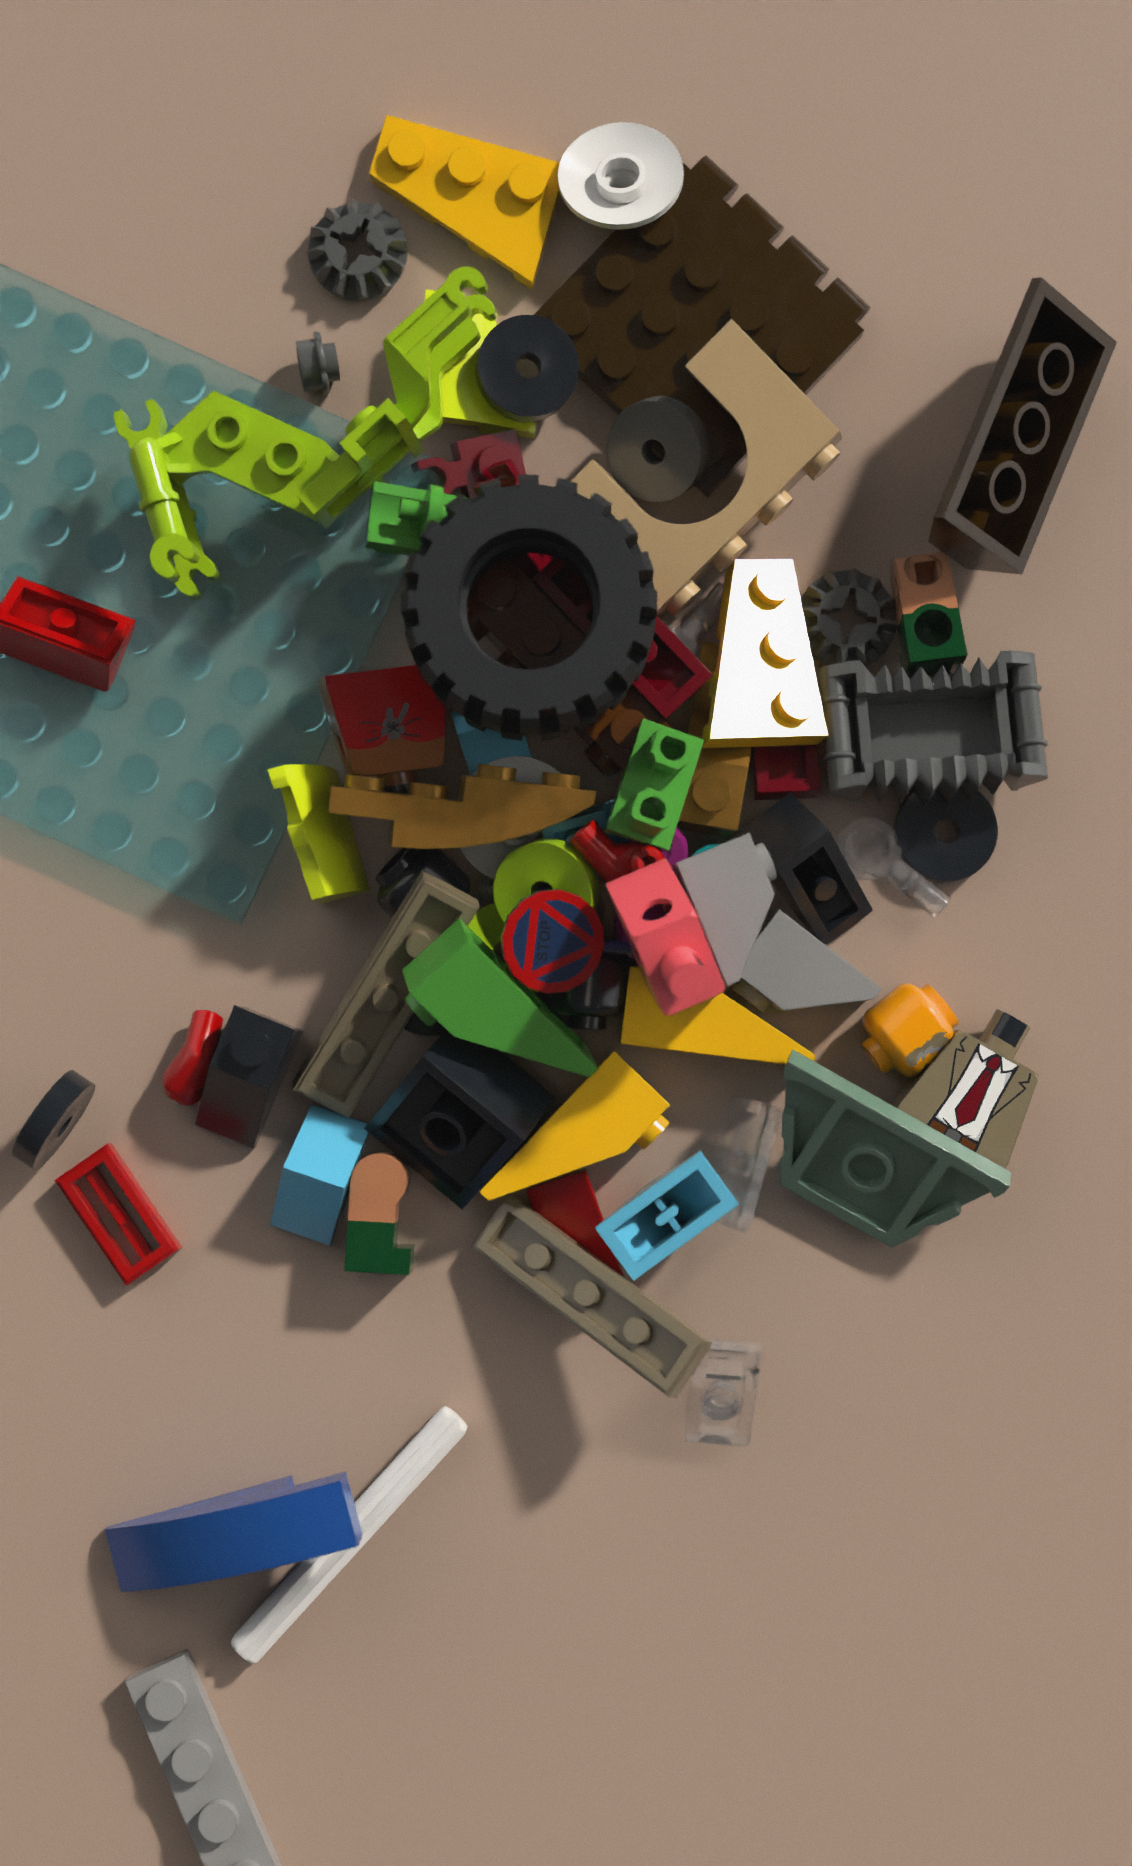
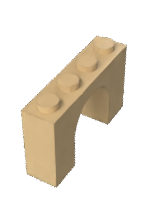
(783, 443)

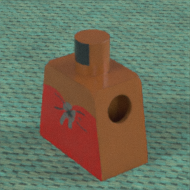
(385, 723)

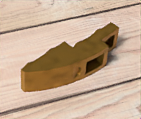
(487, 811)

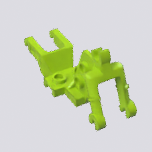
(290, 463)

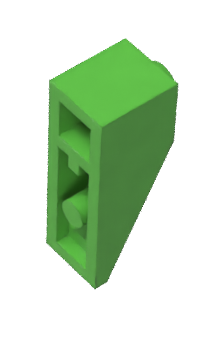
(482, 1002)

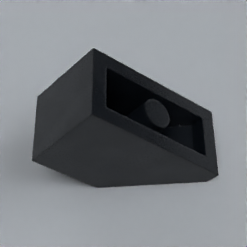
(809, 869)
(246, 1075)

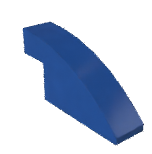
(235, 1533)

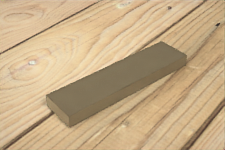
(375, 1004)
(592, 1296)

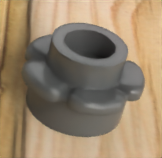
(317, 364)

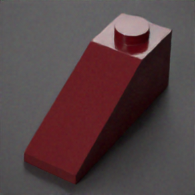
(671, 668)

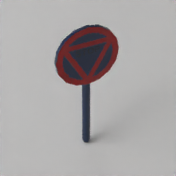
(555, 941)

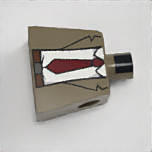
(976, 1089)

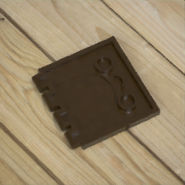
(674, 283)

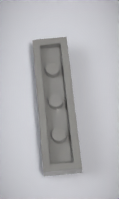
(200, 1764)

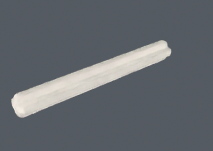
(373, 1510)

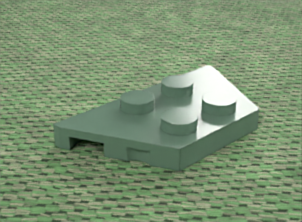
(873, 1159)

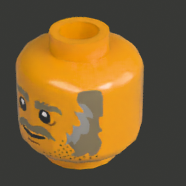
(907, 1029)

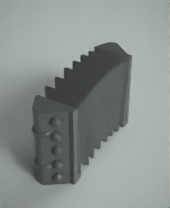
(934, 730)

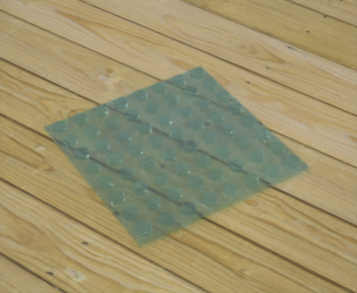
(211, 689)

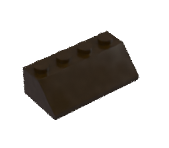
(1022, 434)

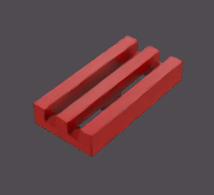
(139, 1200)

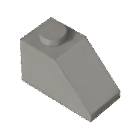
(730, 897)
(798, 971)

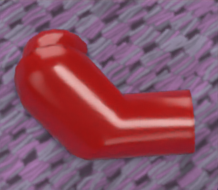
(610, 858)
(188, 1070)

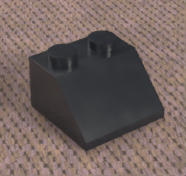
(460, 1115)

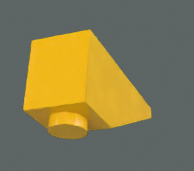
(708, 1028)
(593, 1124)

